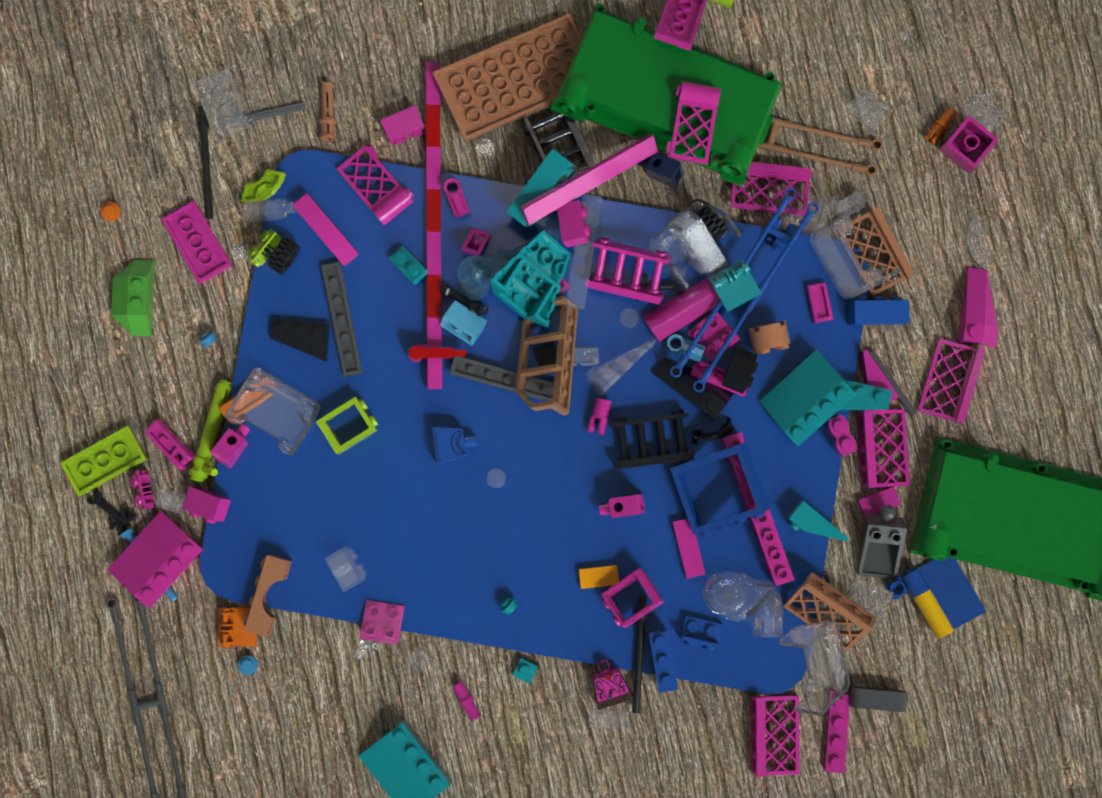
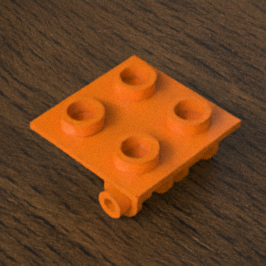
(231, 628)

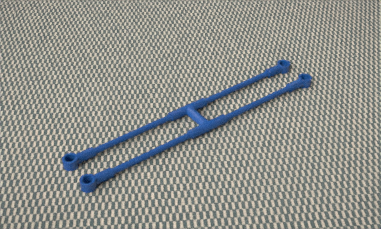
(751, 304)

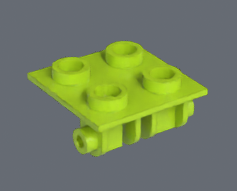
(254, 253)

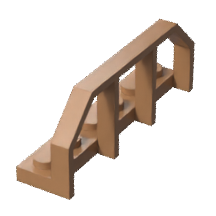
(564, 361)

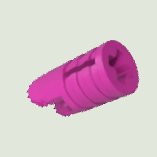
(601, 412)

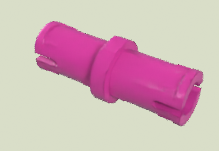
(466, 701)

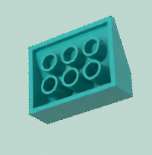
(807, 397)
(405, 765)

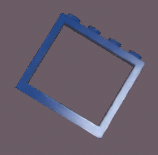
(752, 480)

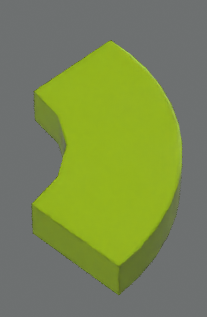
(264, 188)

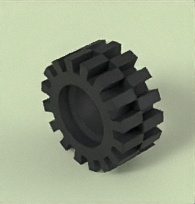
(712, 222)
(283, 255)

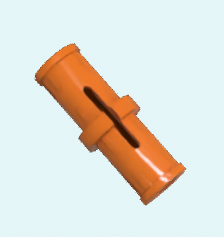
(940, 125)

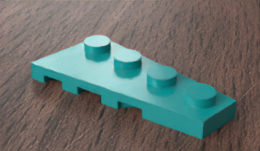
(868, 398)

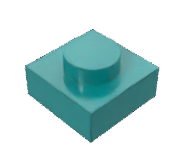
(525, 670)

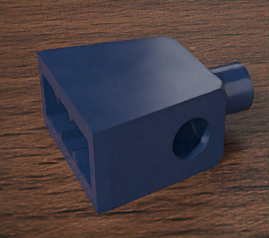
(663, 169)

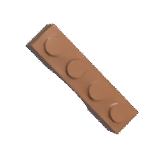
(260, 619)

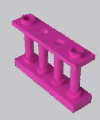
(633, 289)

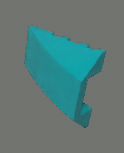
(533, 278)

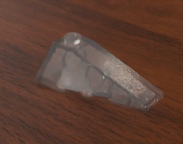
(608, 373)

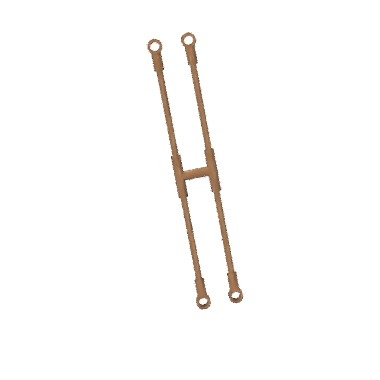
(769, 145)

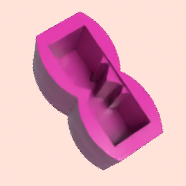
(842, 441)

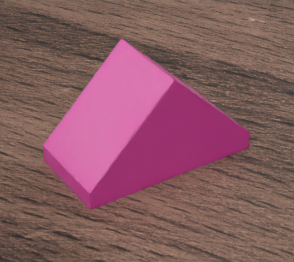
(475, 243)

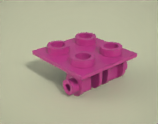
(714, 335)
(136, 481)
(382, 622)

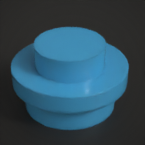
(207, 339)
(247, 665)

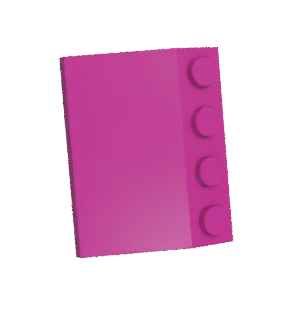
(155, 559)

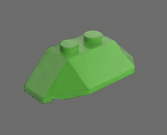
(134, 297)

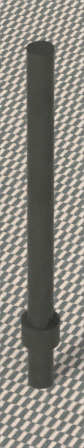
(203, 126)
(639, 656)

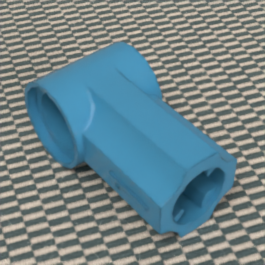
(696, 353)

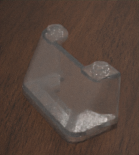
(274, 408)

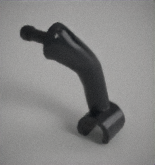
(725, 430)

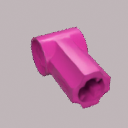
(457, 199)

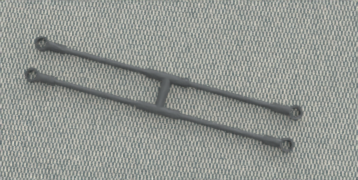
(137, 706)

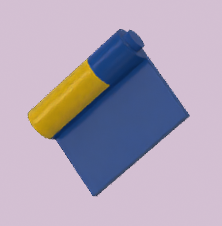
(943, 595)

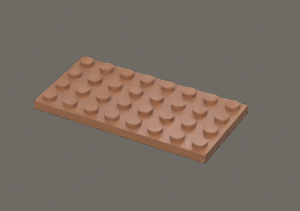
(508, 78)

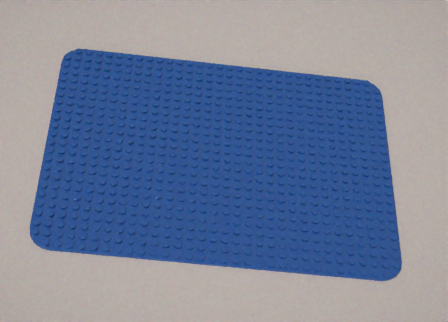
(445, 535)

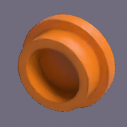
(110, 211)

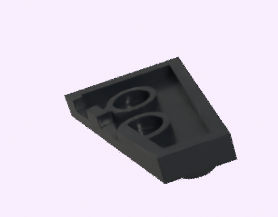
(304, 336)

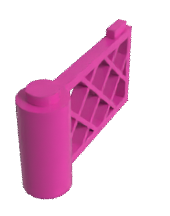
(697, 97)
(390, 204)

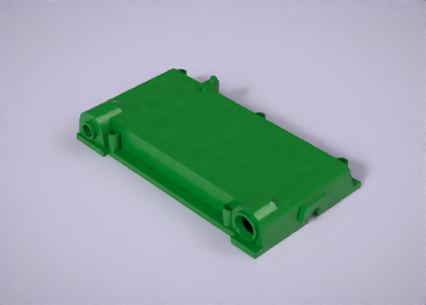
(630, 86)
(1012, 516)

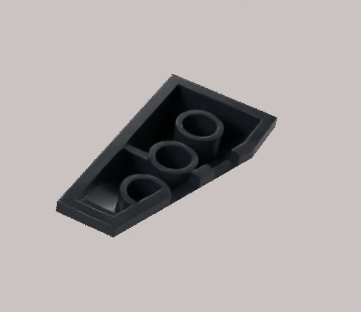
(709, 401)

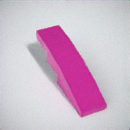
(325, 229)

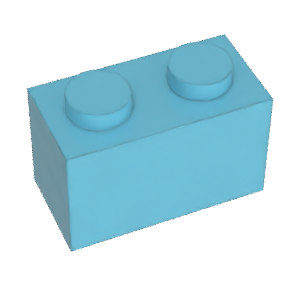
(463, 323)

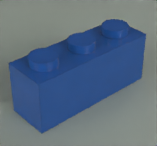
(878, 311)
(662, 660)

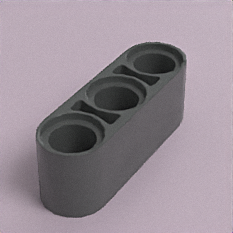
(878, 699)

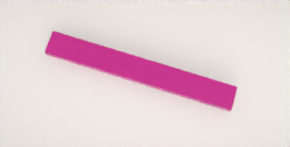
(589, 179)

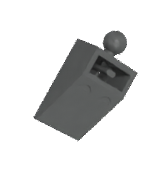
(881, 544)

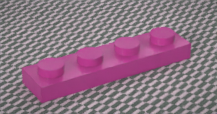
(837, 735)

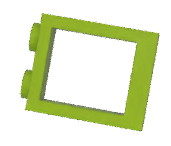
(331, 436)

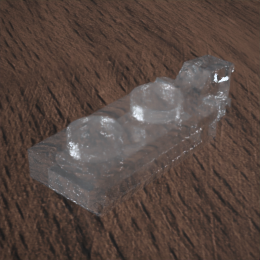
(267, 210)

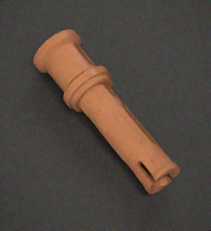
(326, 89)

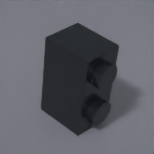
(739, 370)

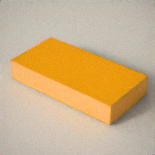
(598, 576)

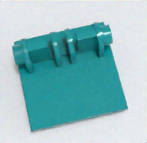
(735, 285)

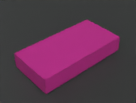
(819, 302)
(874, 502)

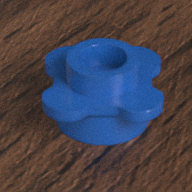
(902, 588)

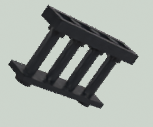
(569, 130)
(663, 454)

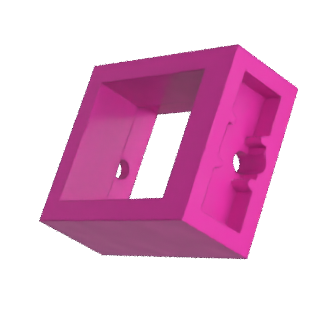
(609, 603)

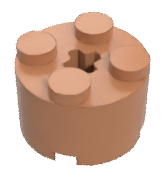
(769, 336)

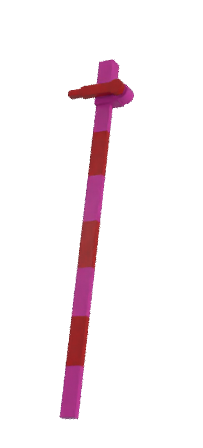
(433, 349)

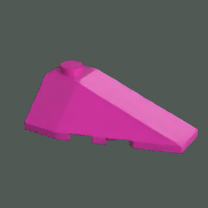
(978, 316)

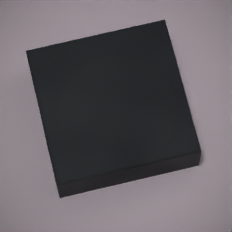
(545, 354)

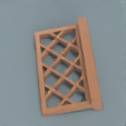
(889, 244)
(837, 604)

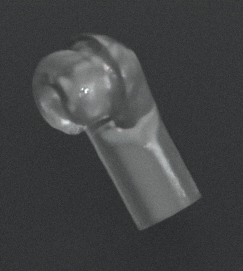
(365, 645)

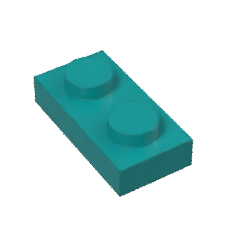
(408, 265)

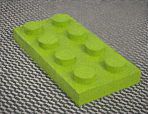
(103, 461)

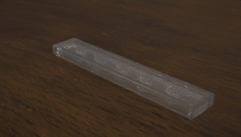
(583, 257)

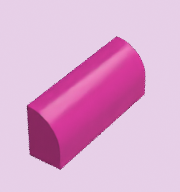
(681, 310)

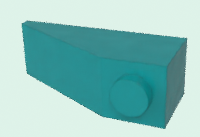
(808, 520)

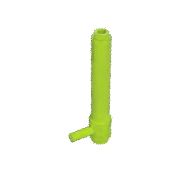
(202, 460)

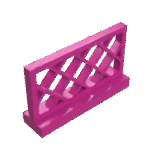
(775, 172)
(968, 384)
(867, 448)
(759, 739)

